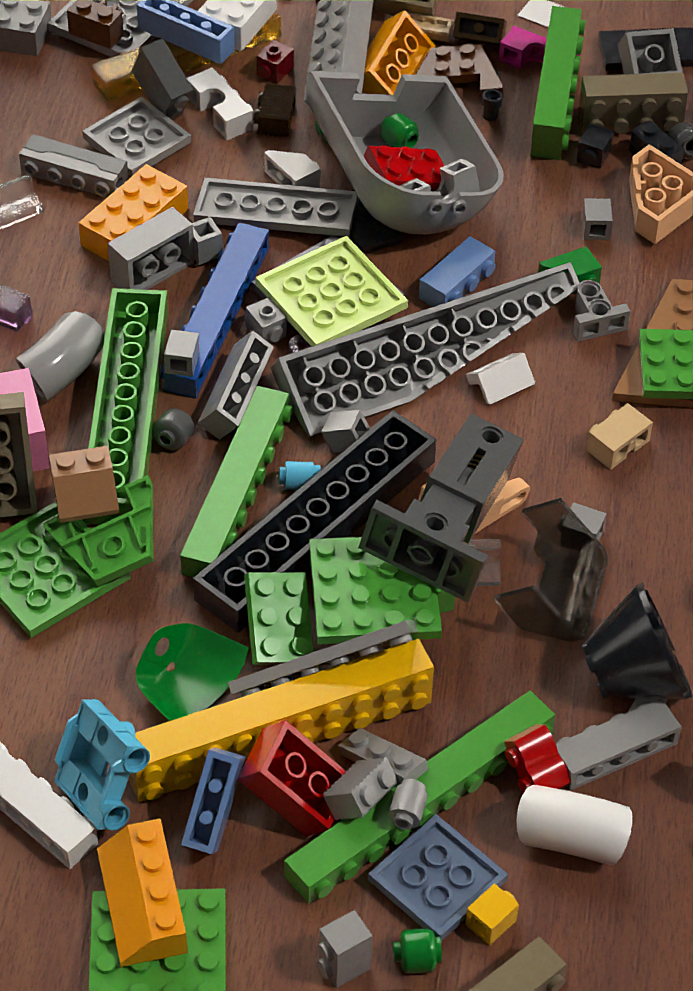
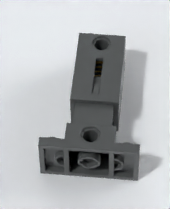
(453, 505)

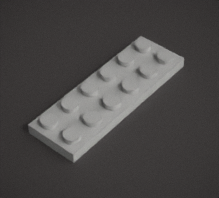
(277, 206)
(314, 662)

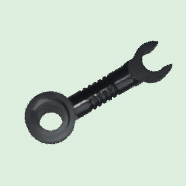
(491, 102)

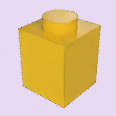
(492, 914)

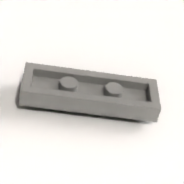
(365, 745)

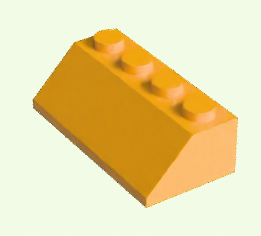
(394, 51)
(142, 894)

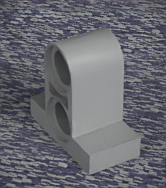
(596, 314)

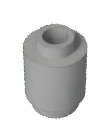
(408, 804)

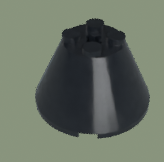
(635, 653)

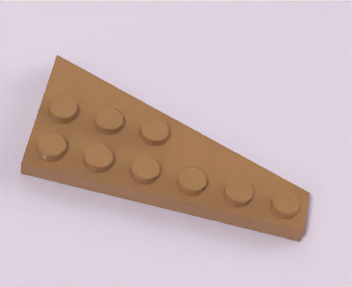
(672, 313)

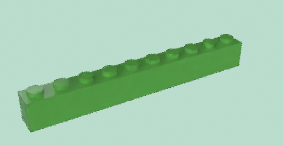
(450, 775)

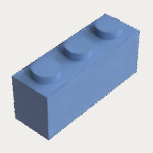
(457, 273)
(213, 800)

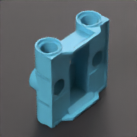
(86, 748)

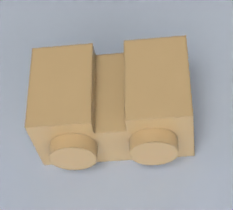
(618, 435)

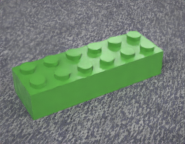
(557, 83)

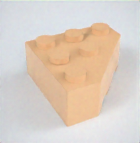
(659, 193)

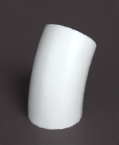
(573, 824)

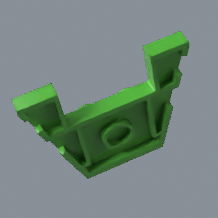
(116, 544)

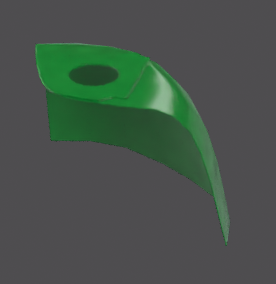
(201, 671)

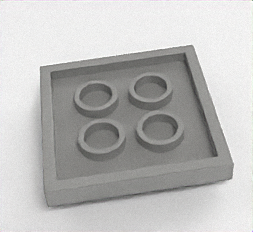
(137, 135)

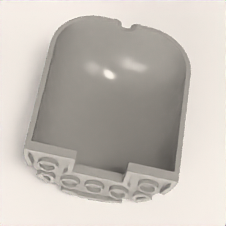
(444, 125)

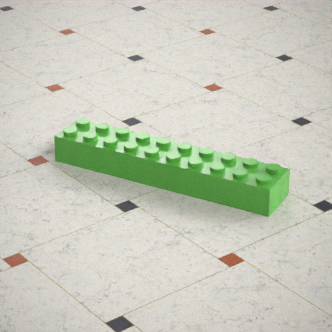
(129, 386)

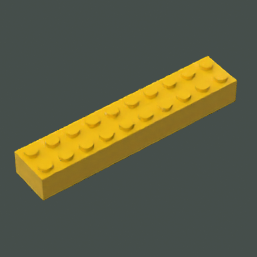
(315, 704)

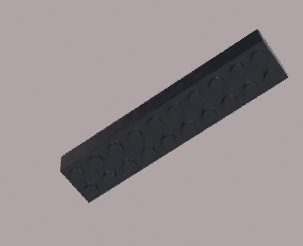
(323, 508)

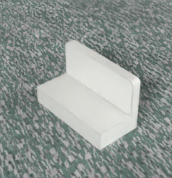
(502, 377)

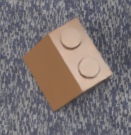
(84, 484)

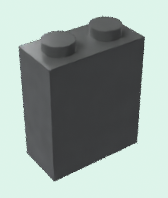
(162, 79)

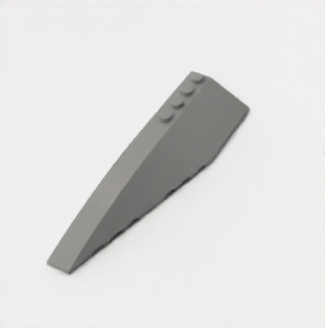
(412, 353)

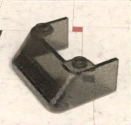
(570, 578)

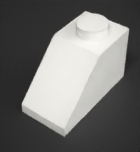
(292, 169)

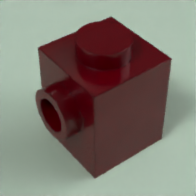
(275, 61)

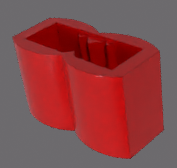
(536, 758)

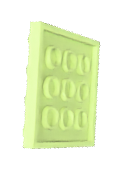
(331, 292)

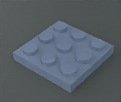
(436, 876)

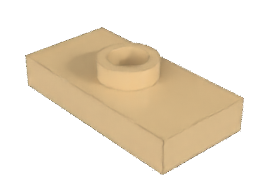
(434, 27)

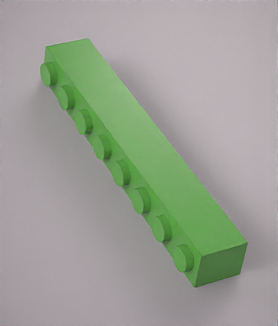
(237, 480)

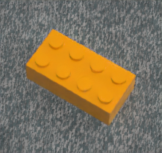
(131, 205)

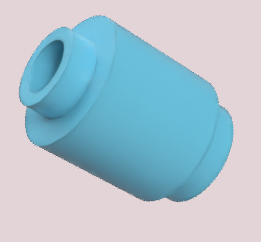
(296, 474)

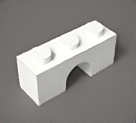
(230, 112)

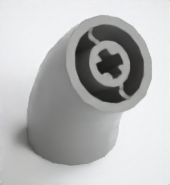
(62, 353)

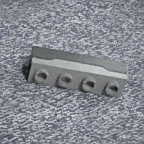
(72, 166)

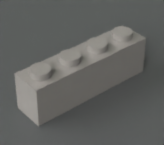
(235, 385)
(618, 742)

